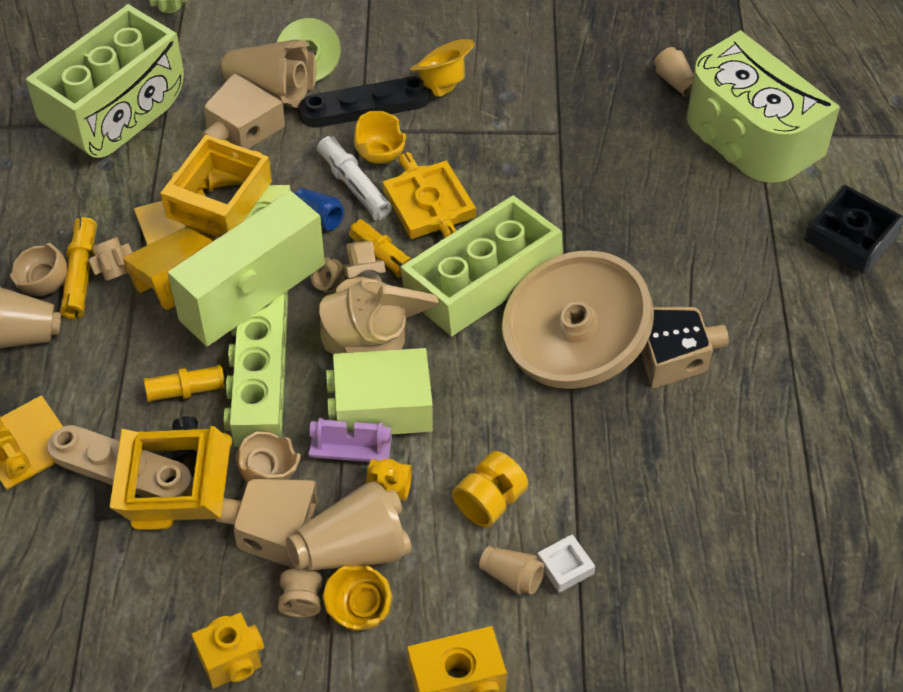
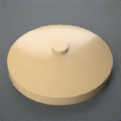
(578, 319)

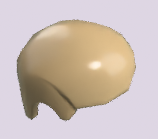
(39, 270)
(266, 457)

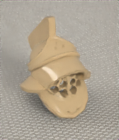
(369, 315)

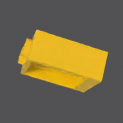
(207, 214)

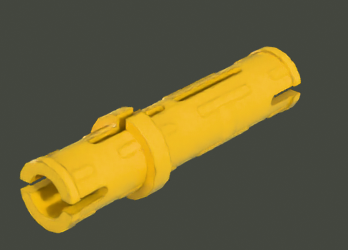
(78, 268)

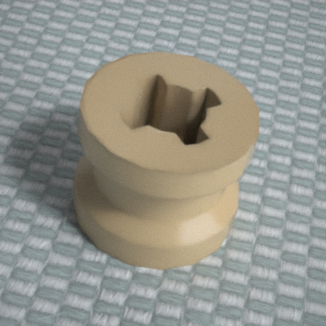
(300, 593)

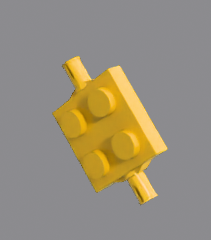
(428, 198)

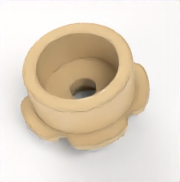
(321, 278)

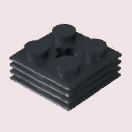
(854, 229)

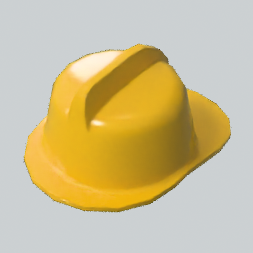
(444, 66)

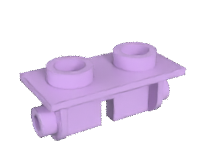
(333, 441)

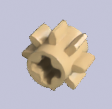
(109, 258)

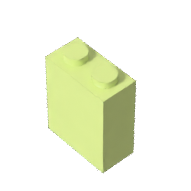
(382, 388)

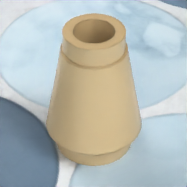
(675, 70)
(515, 569)

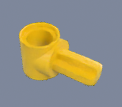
(391, 476)

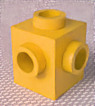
(228, 649)

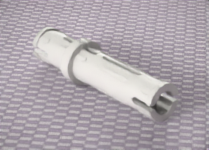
(346, 168)

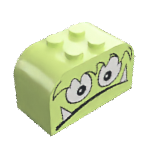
(109, 82)
(758, 111)

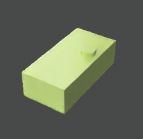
(482, 263)
(247, 268)

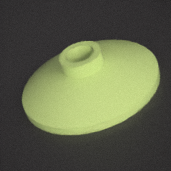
(320, 38)

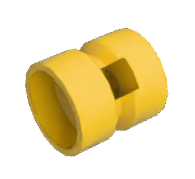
(490, 489)

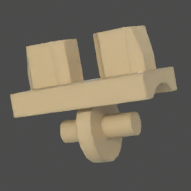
(363, 261)

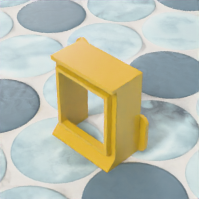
(160, 512)

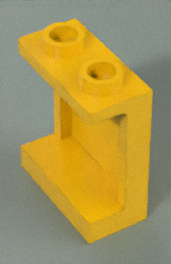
(151, 264)

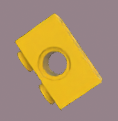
(471, 651)

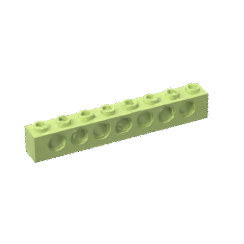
(262, 348)

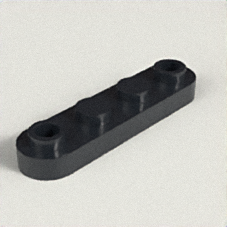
(350, 103)

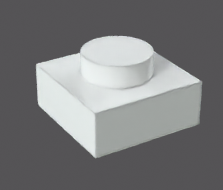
(566, 563)

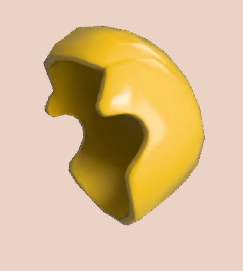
(379, 137)
(357, 597)

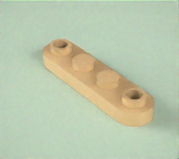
(97, 457)

